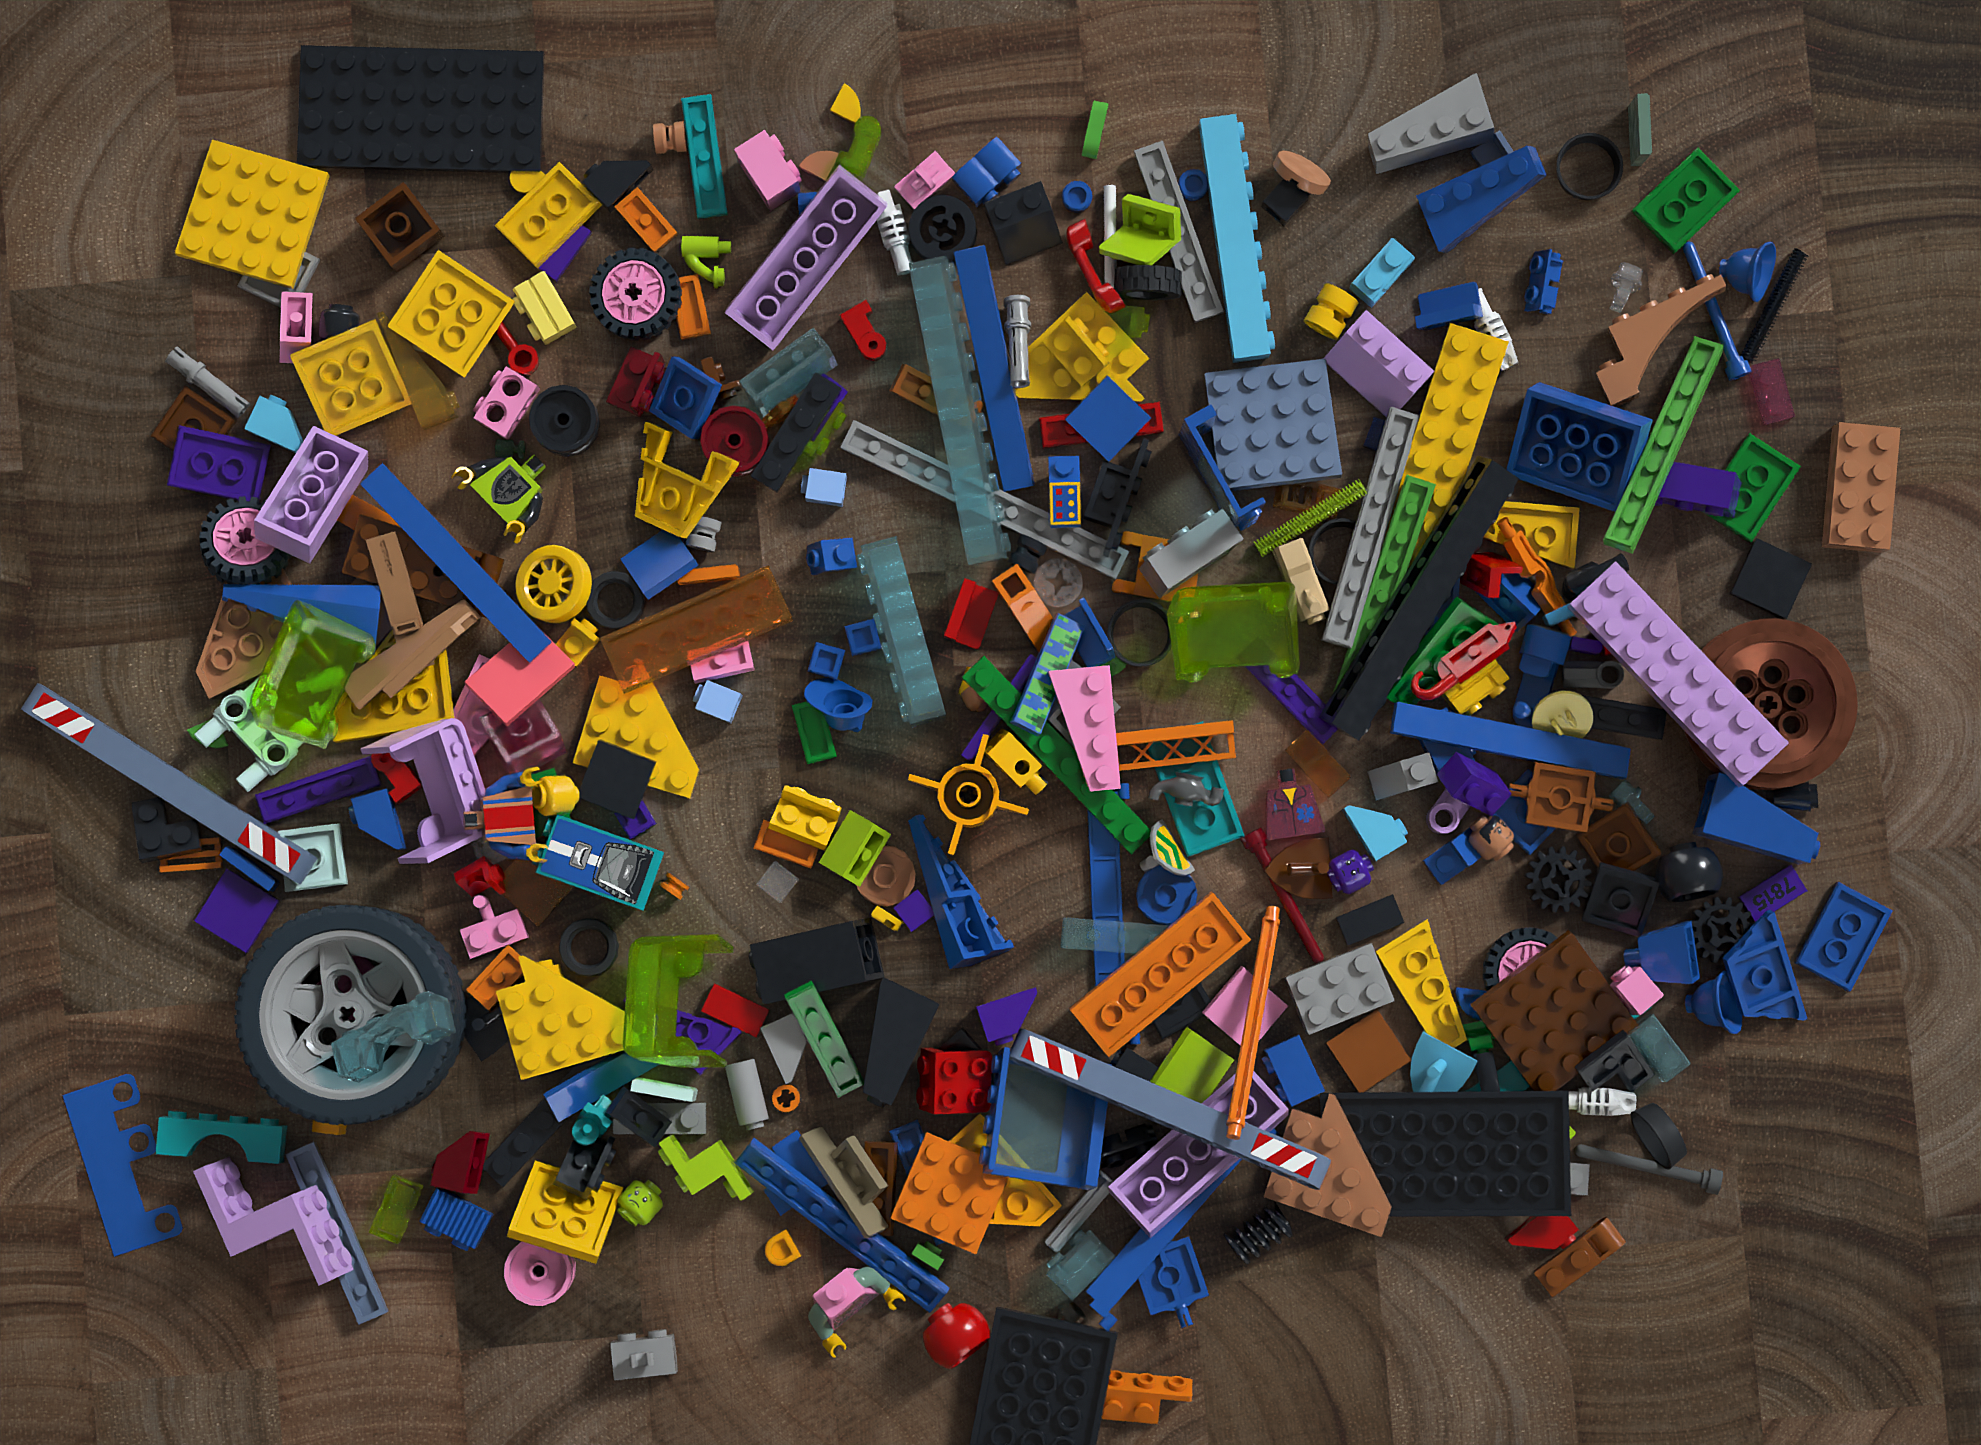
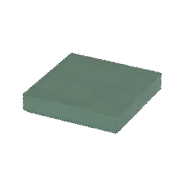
(1640, 129)

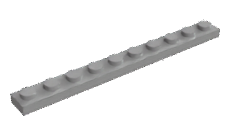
(1019, 515)

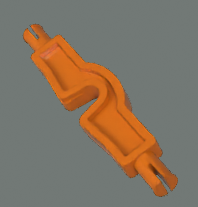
(1545, 588)

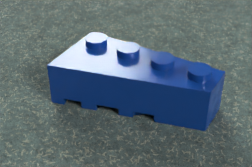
(1470, 200)

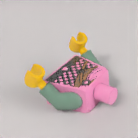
(845, 1297)

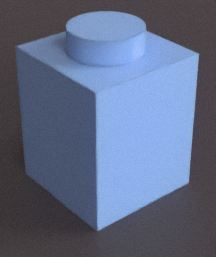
(824, 487)
(717, 701)

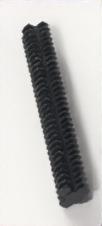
(1773, 306)

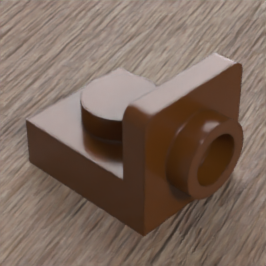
(716, 372)

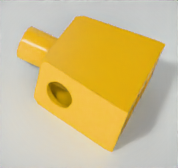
(1005, 752)

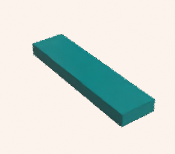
(704, 156)

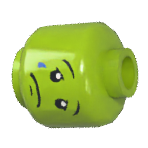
(640, 1202)

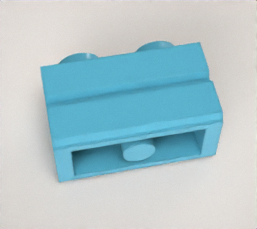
(1381, 272)

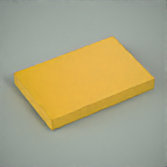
(548, 215)

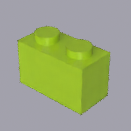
(854, 848)

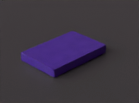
(218, 464)

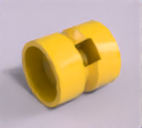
(1331, 311)

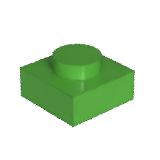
(929, 1254)

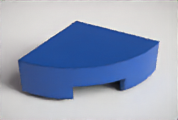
(1467, 996)

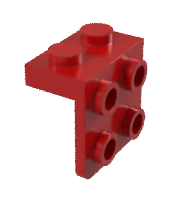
(953, 1081)

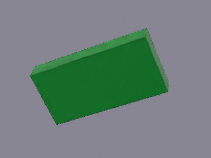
(814, 733)

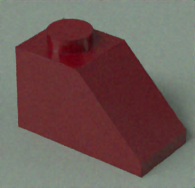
(461, 1163)

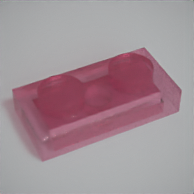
(1771, 392)

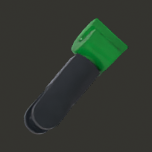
(1481, 1040)

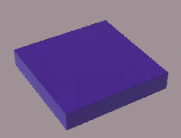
(237, 910)

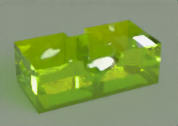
(394, 1207)

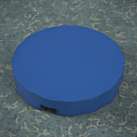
(1165, 896)

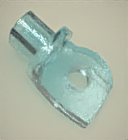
(1627, 793)

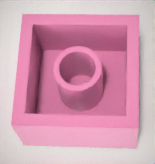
(767, 170)

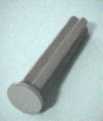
(1078, 1213)

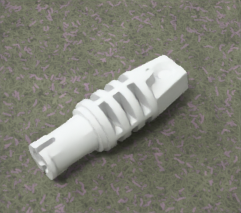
(895, 233)
(1493, 325)
(1602, 1101)

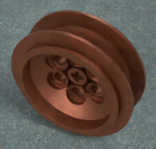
(1802, 661)

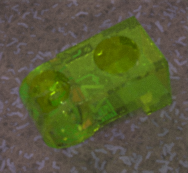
(863, 147)

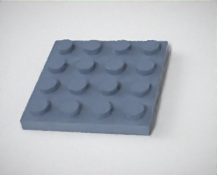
(1274, 424)

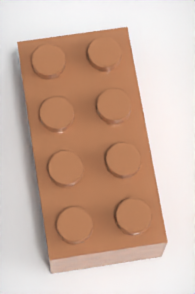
(1861, 487)

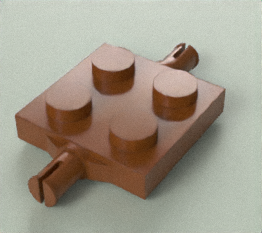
(1560, 797)

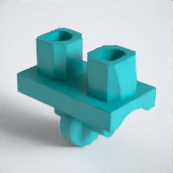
(592, 1122)

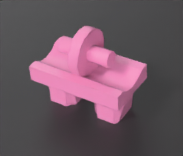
(924, 180)

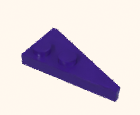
(705, 1033)

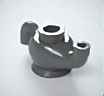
(1187, 789)

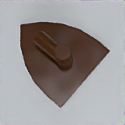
(1303, 869)

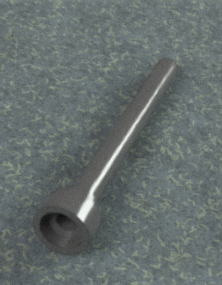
(1708, 1180)

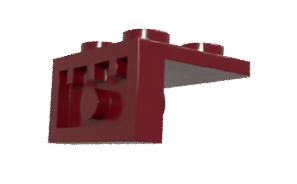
(636, 381)

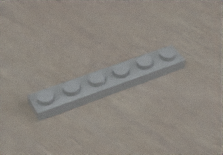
(1187, 253)

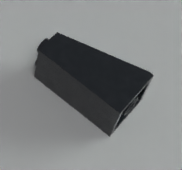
(826, 956)
(897, 1034)

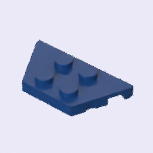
(1763, 973)

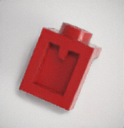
(480, 876)

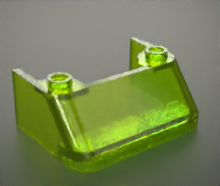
(652, 998)

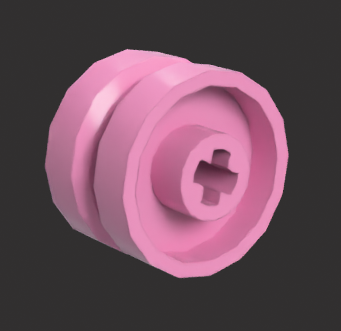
(530, 1286)

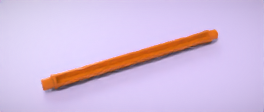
(1253, 1023)

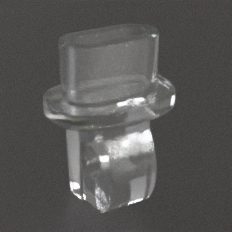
(1626, 281)

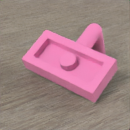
(492, 931)

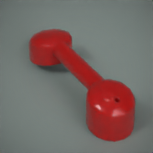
(1079, 242)
(521, 358)

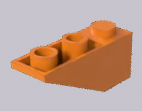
(1024, 604)

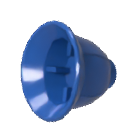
(1750, 270)
(1715, 1004)

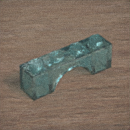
(363, 1050)

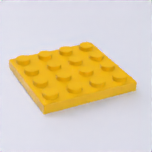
(252, 214)

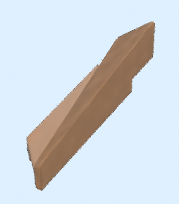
(409, 656)

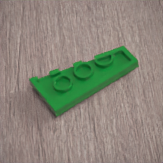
(1451, 629)

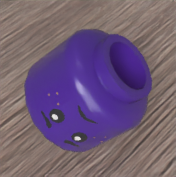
(1350, 871)

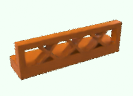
(1177, 733)

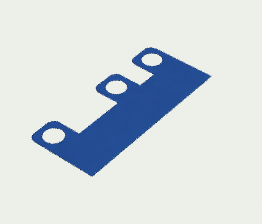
(107, 1163)

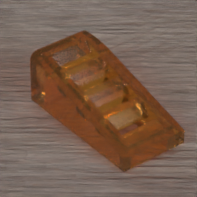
(1282, 491)

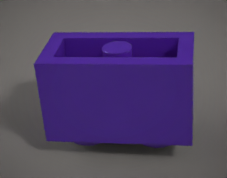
(1474, 784)

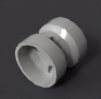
(707, 527)

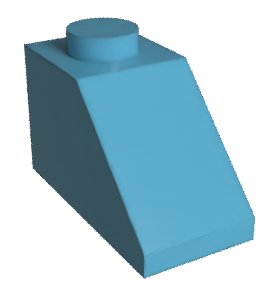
(275, 423)
(1376, 831)

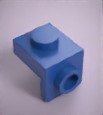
(831, 556)

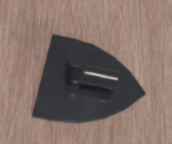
(484, 1028)

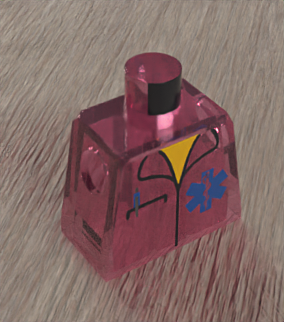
(1291, 809)

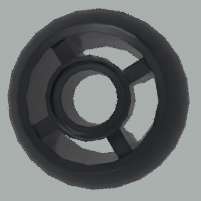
(1689, 873)

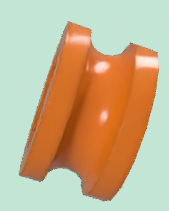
(674, 885)
(778, 1092)

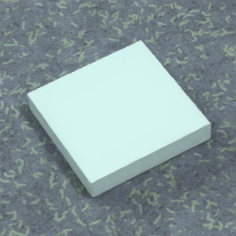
(325, 844)
(664, 1089)

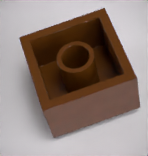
(399, 227)

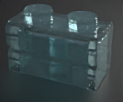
(1658, 1048)
(1079, 1264)

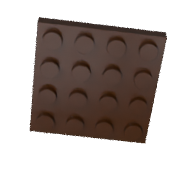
(1553, 1013)

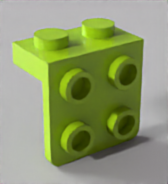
(1146, 232)

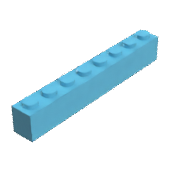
(1234, 238)

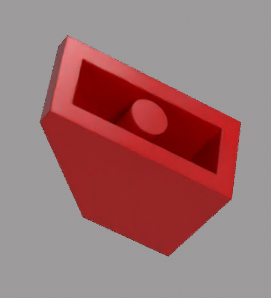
(1544, 1232)

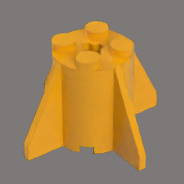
(958, 781)

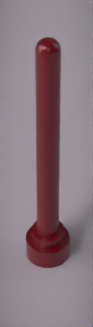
(1256, 844)

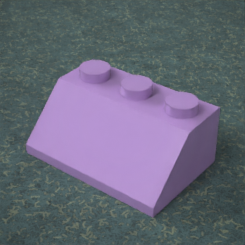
(1378, 364)

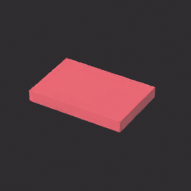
(513, 684)

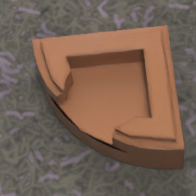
(820, 164)

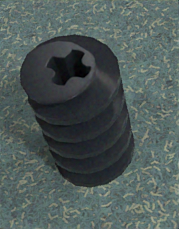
(1259, 1234)

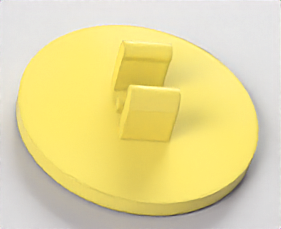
(1563, 714)

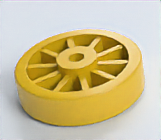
(553, 584)

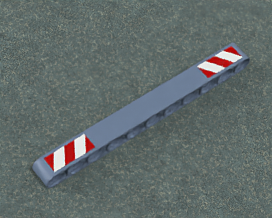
(169, 783)
(1168, 1108)

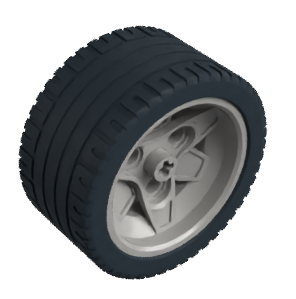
(275, 994)

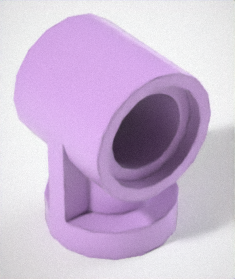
(1453, 806)

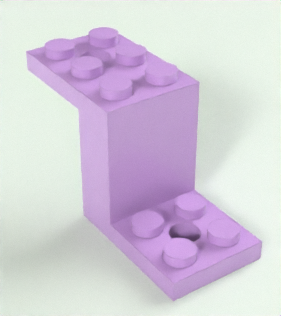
(301, 1211)

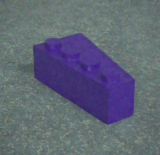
(1701, 489)

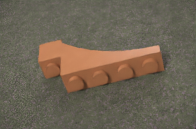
(1641, 335)

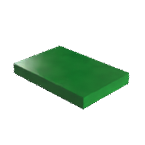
(1685, 200)
(1764, 480)

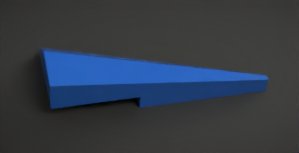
(351, 603)
(962, 923)

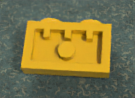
(1076, 351)
(805, 817)

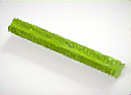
(1309, 519)

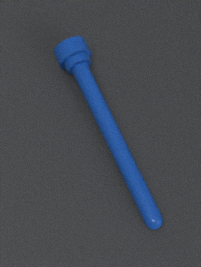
(1735, 365)

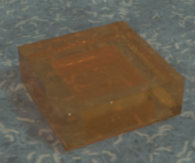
(779, 412)

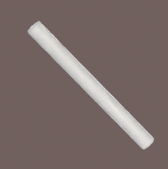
(1109, 229)

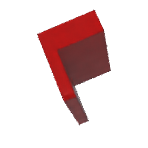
(1485, 572)
(971, 614)

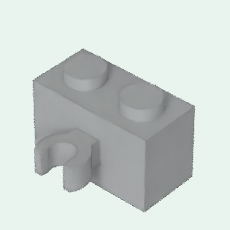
(644, 1355)

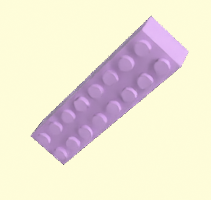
(1678, 675)

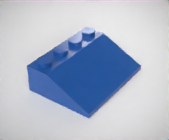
(1577, 445)

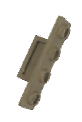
(850, 1177)

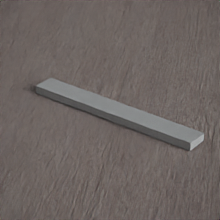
(1370, 528)

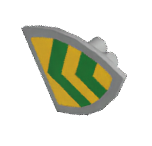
(1166, 852)

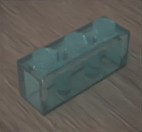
(788, 371)

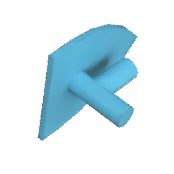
(1439, 1066)

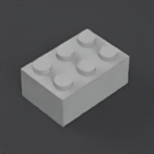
(1189, 552)
(1339, 989)

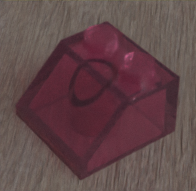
(525, 742)

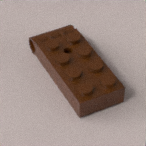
(418, 564)

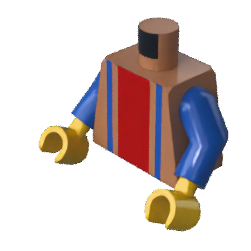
(508, 817)

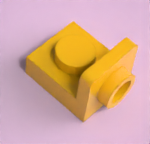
(578, 640)

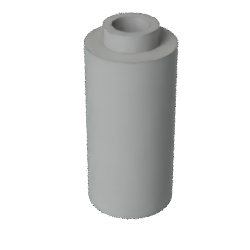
(747, 1094)

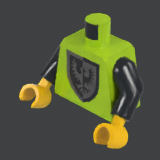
(507, 489)

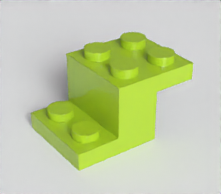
(705, 1168)

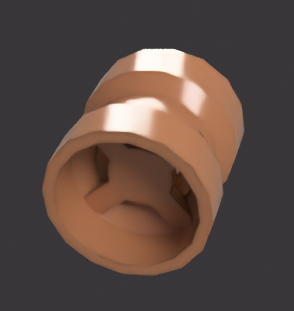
(676, 141)

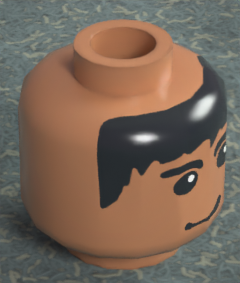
(1491, 837)

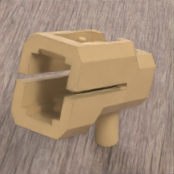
(1297, 568)

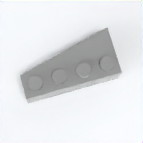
(1434, 128)

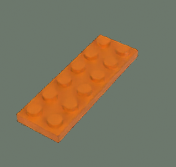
(1160, 974)

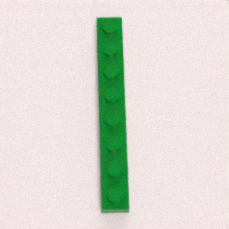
(1057, 757)

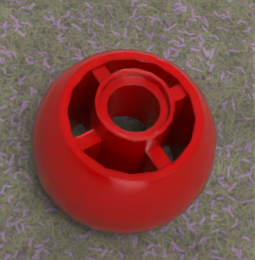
(955, 1334)

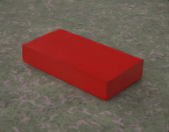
(735, 1010)

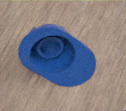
(839, 702)

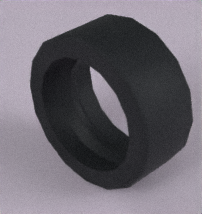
(638, 600)
(575, 928)

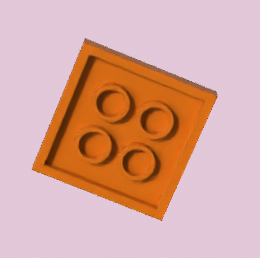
(948, 1194)

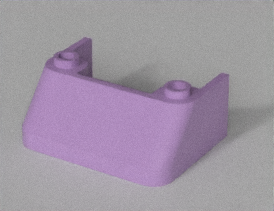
(448, 779)

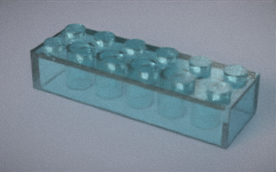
(903, 632)

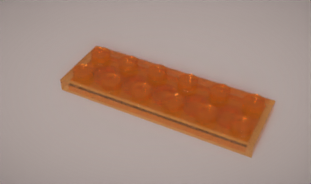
(696, 629)

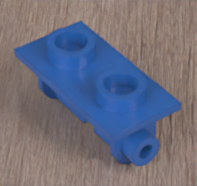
(1544, 267)

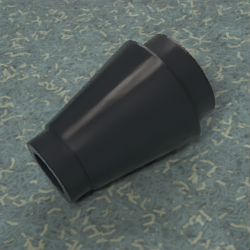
(1797, 797)

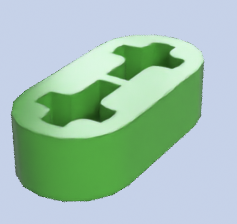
(1095, 129)

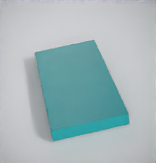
(1198, 825)

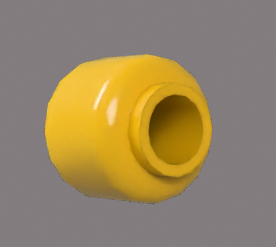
(555, 796)

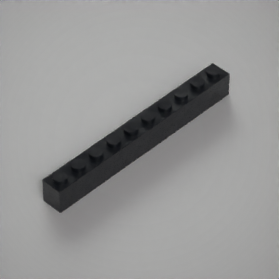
(1419, 597)

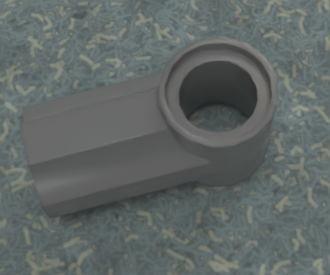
(1588, 674)

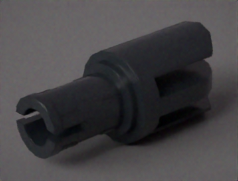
(1584, 576)

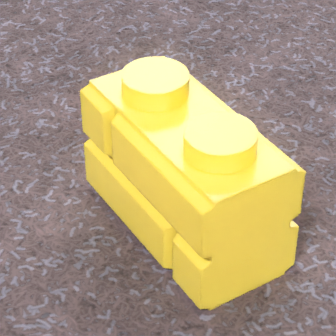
(544, 308)

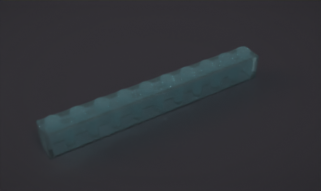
(958, 410)

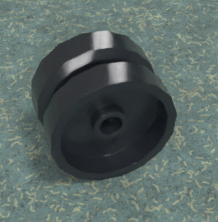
(574, 436)

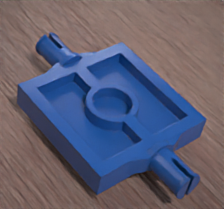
(1174, 1281)

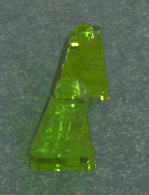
(1234, 628)
(308, 674)

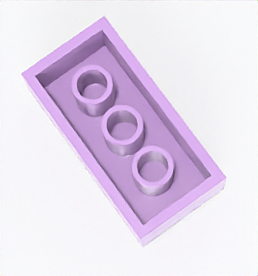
(311, 494)

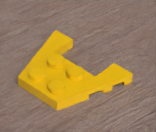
(671, 496)

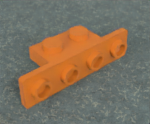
(1138, 1396)

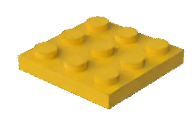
(451, 314)
(351, 378)
(561, 1219)

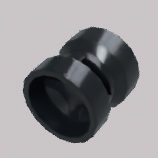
(1025, 560)

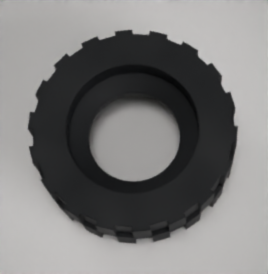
(1148, 282)

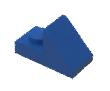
(1452, 858)

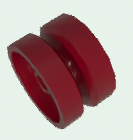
(739, 422)

